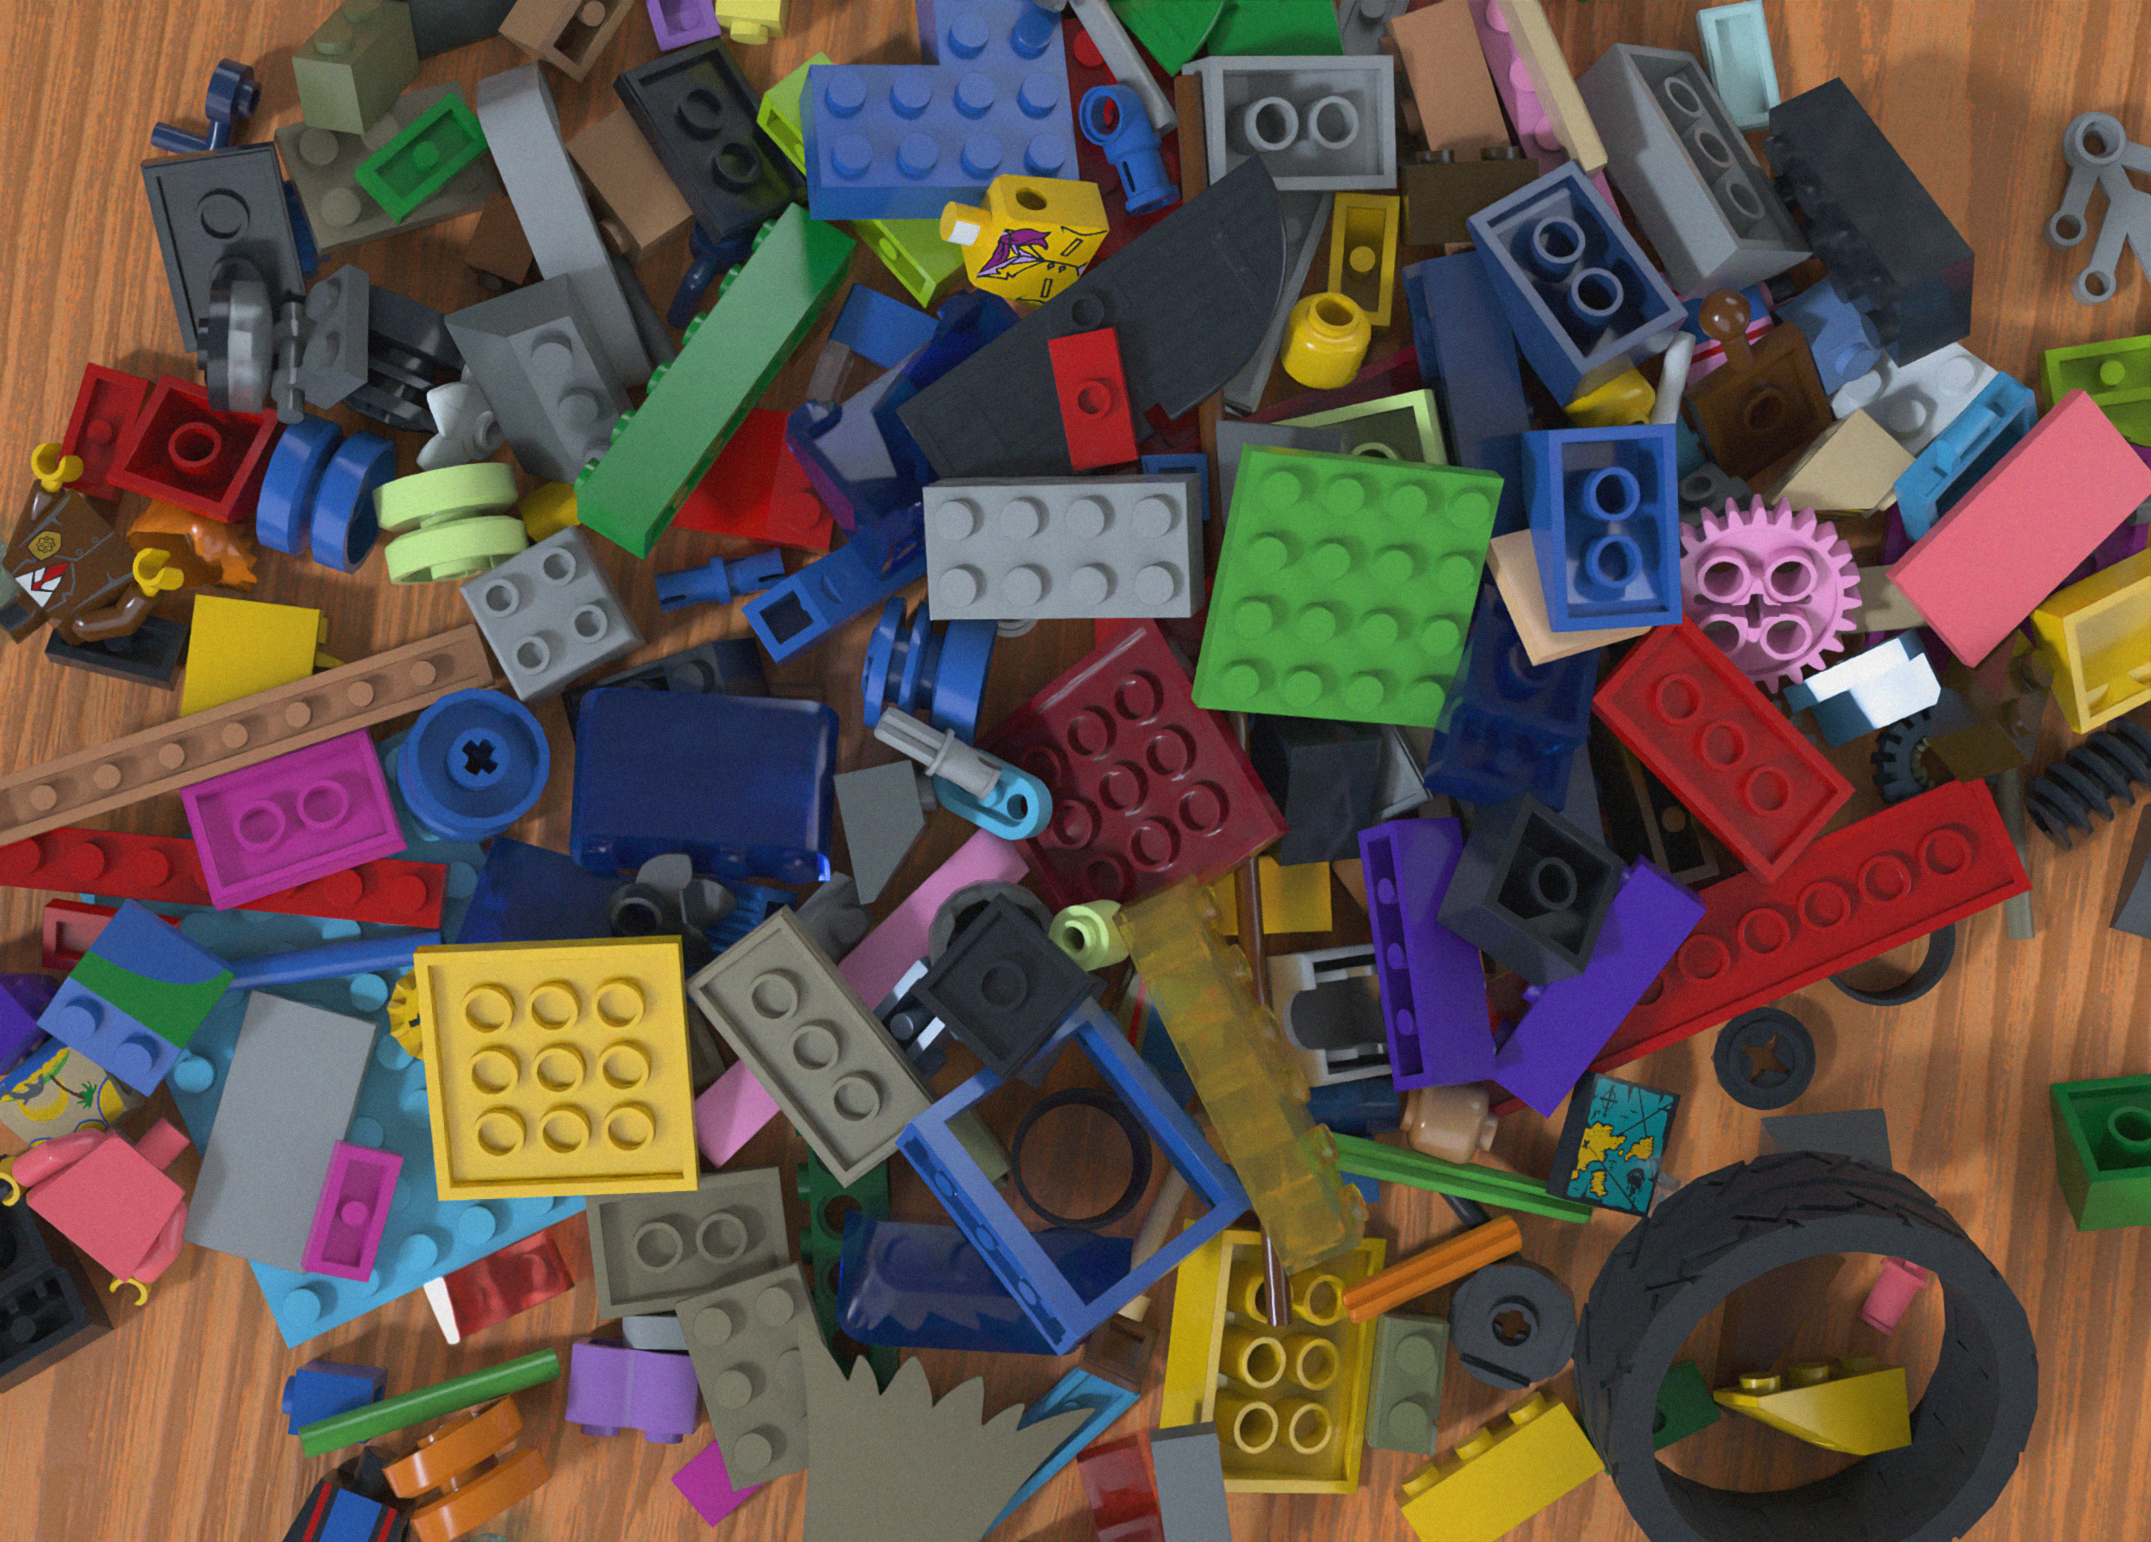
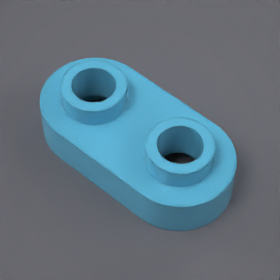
(1001, 809)

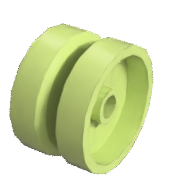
(449, 522)

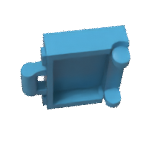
(1964, 453)

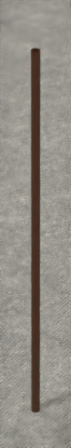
(1246, 877)

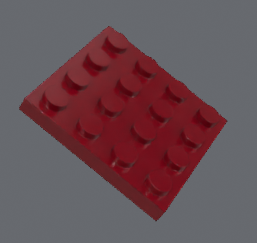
(1133, 775)

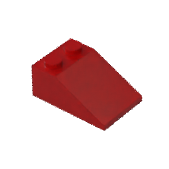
(760, 493)

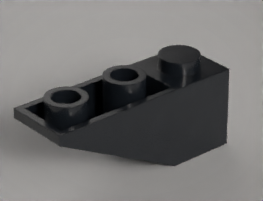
(711, 668)

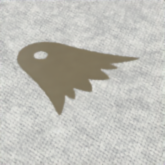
(910, 1468)

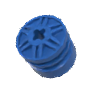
(929, 669)

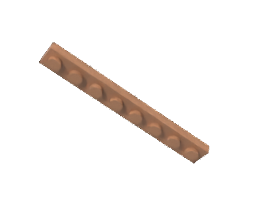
(240, 733)

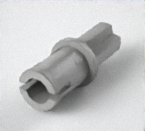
(939, 752)

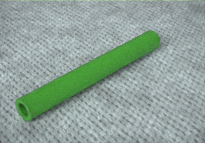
(429, 1402)

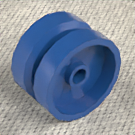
(322, 492)
(494, 735)

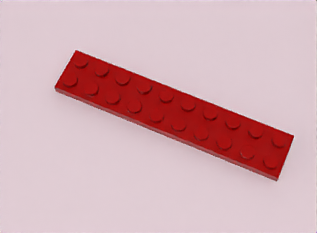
(1828, 911)

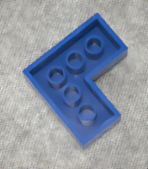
(941, 130)

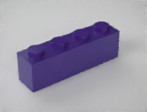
(1425, 970)
(1575, 1017)

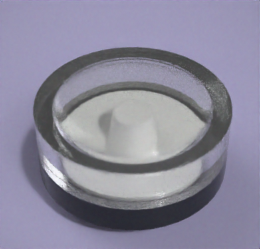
(237, 346)

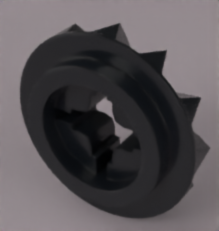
(1791, 1048)

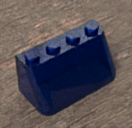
(706, 776)
(929, 1287)

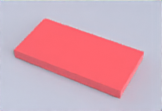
(2023, 528)

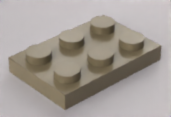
(339, 208)
(685, 1242)
(753, 1370)

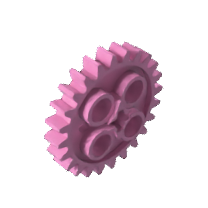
(1757, 545)

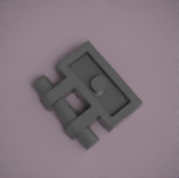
(322, 345)

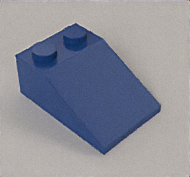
(1605, 524)

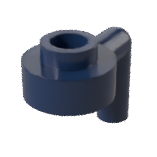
(228, 100)
(707, 263)

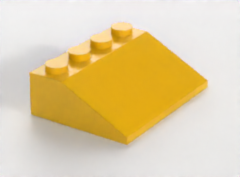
(1280, 1396)

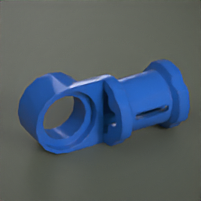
(1129, 148)

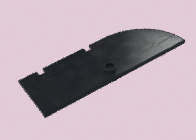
(1187, 319)

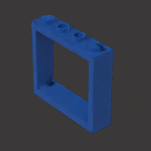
(1003, 1237)

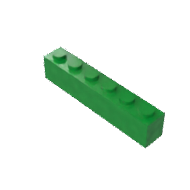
(714, 380)

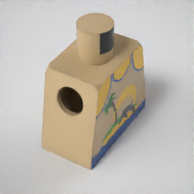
(62, 1094)

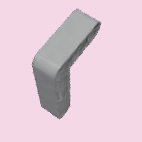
(526, 142)

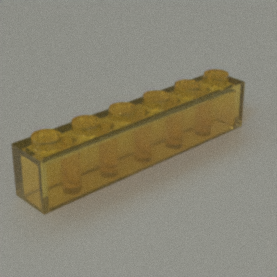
(1241, 1073)

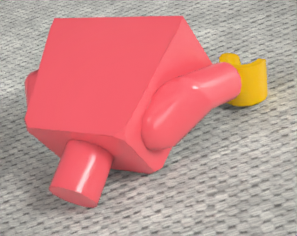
(109, 1197)

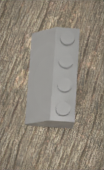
(1688, 171)

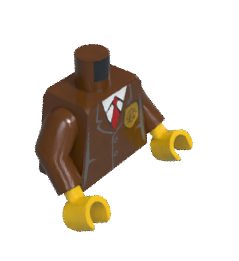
(75, 565)

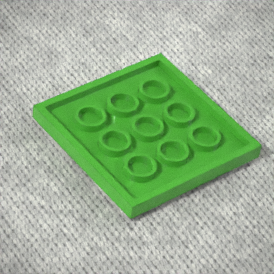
(1344, 586)

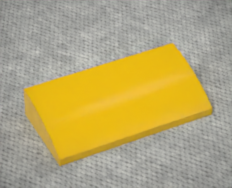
(2099, 642)

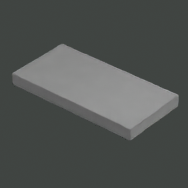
(276, 1127)

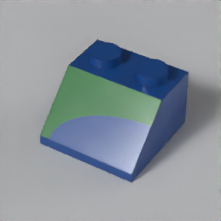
(137, 997)

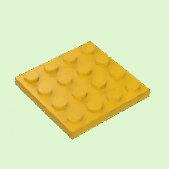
(558, 1067)

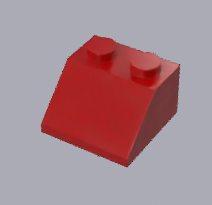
(197, 455)

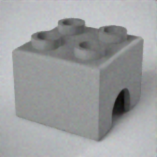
(552, 615)
(1330, 1013)

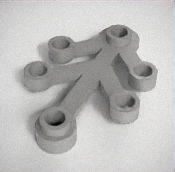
(2126, 211)

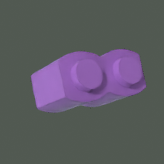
(632, 1389)

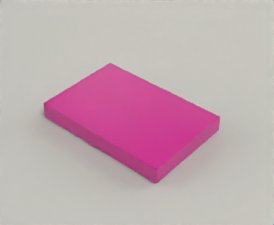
(293, 819)

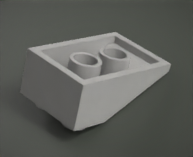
(1308, 117)

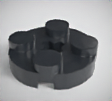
(1528, 1356)

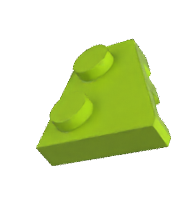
(2114, 377)

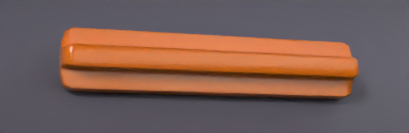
(1432, 1269)

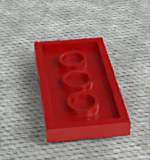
(1720, 747)

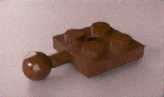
(1771, 369)

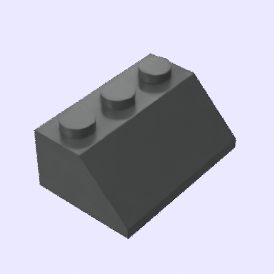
(543, 375)

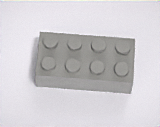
(1065, 547)

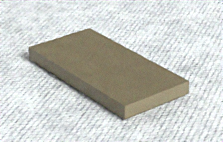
(812, 1044)

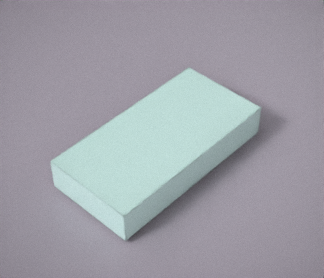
(1740, 62)

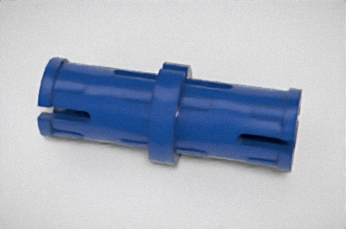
(719, 580)

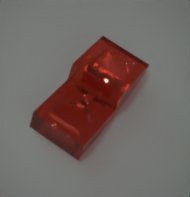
(499, 1286)
(1120, 1492)

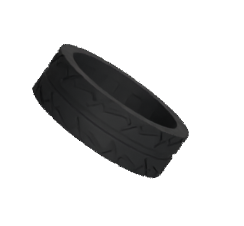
(1739, 1227)

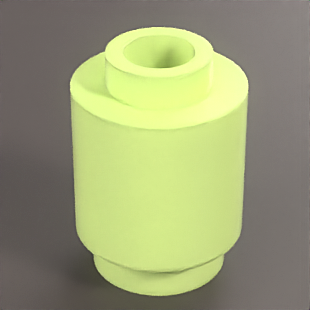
(1089, 934)

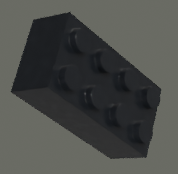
(1870, 223)

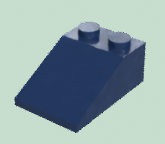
(1573, 283)

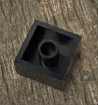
(1531, 890)

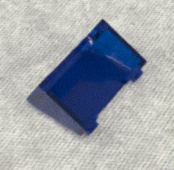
(864, 454)

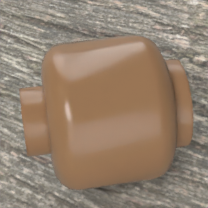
(1449, 1121)

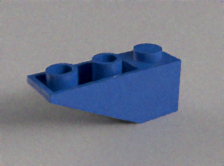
(822, 602)

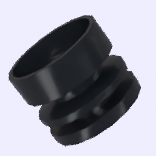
(404, 356)

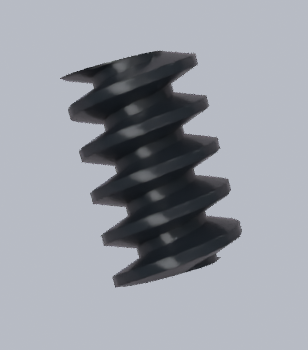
(2089, 781)

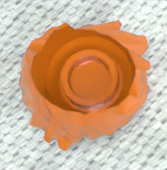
(198, 546)

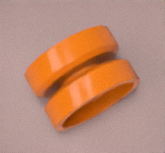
(464, 1466)

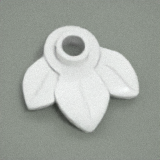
(464, 425)

